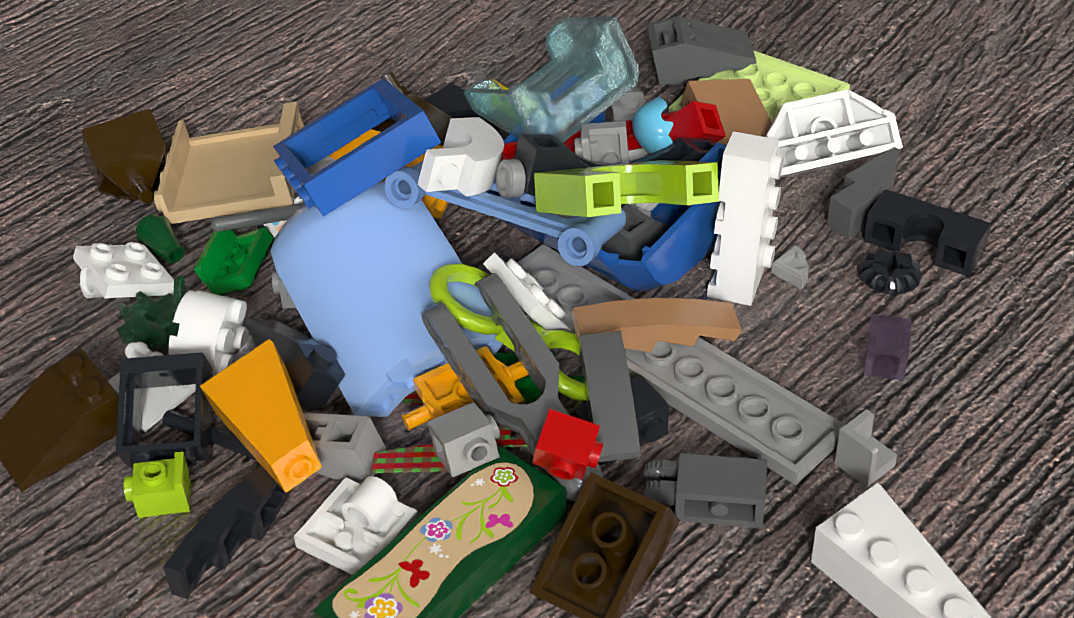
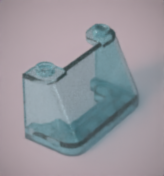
(586, 76)

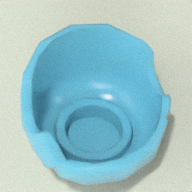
(649, 126)

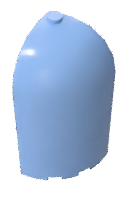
(363, 289)

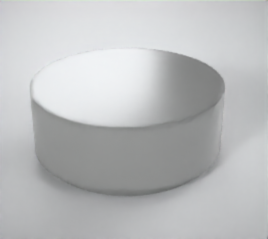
(510, 178)

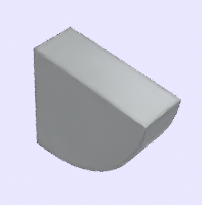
(792, 267)

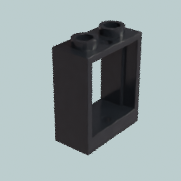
(162, 372)

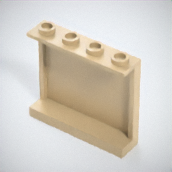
(225, 171)

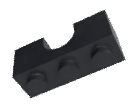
(903, 219)

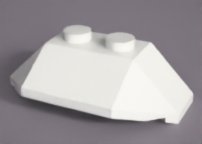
(832, 131)

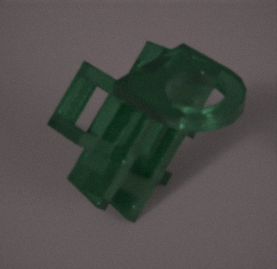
(157, 323)

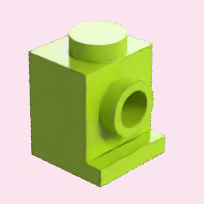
(159, 487)

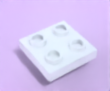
(121, 271)
(528, 293)
(355, 524)

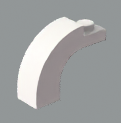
(465, 161)

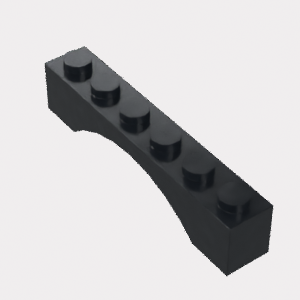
(548, 153)

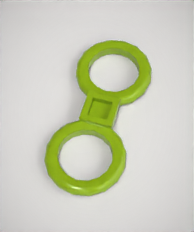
(485, 325)

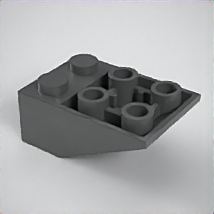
(696, 49)

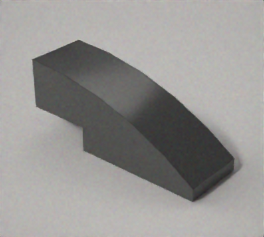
(861, 190)
(609, 394)

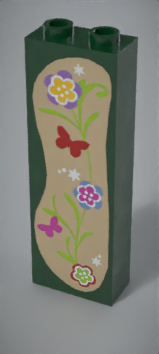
(455, 546)

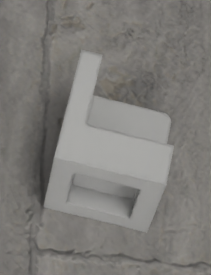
(861, 453)

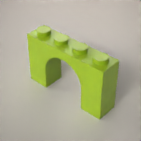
(604, 188)

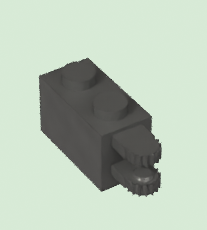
(710, 488)

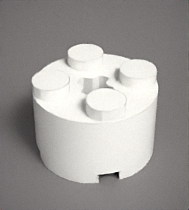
(209, 326)

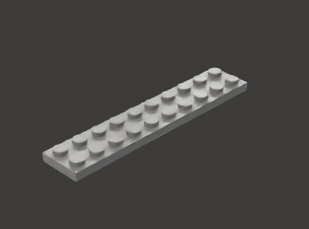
(705, 381)

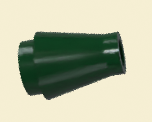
(159, 237)

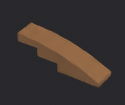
(658, 319)

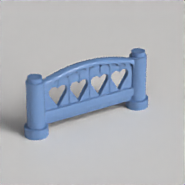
(578, 236)

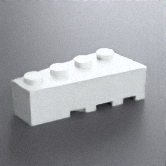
(745, 217)
(889, 563)

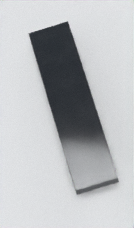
(214, 540)

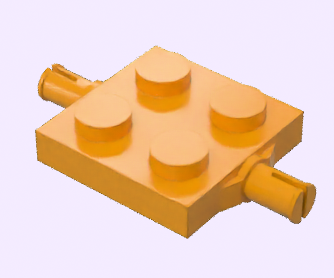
(444, 392)

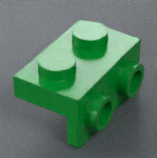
(232, 260)

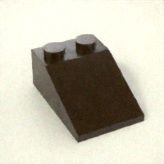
(57, 420)
(605, 550)

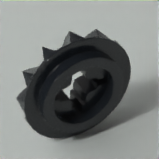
(902, 280)

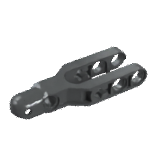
(481, 385)

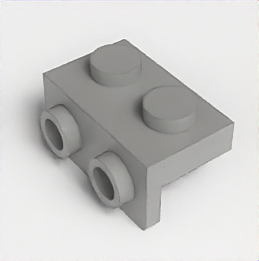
(603, 142)

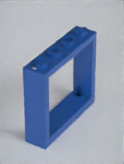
(367, 162)

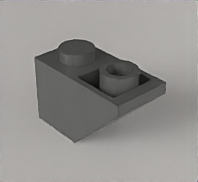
(640, 230)

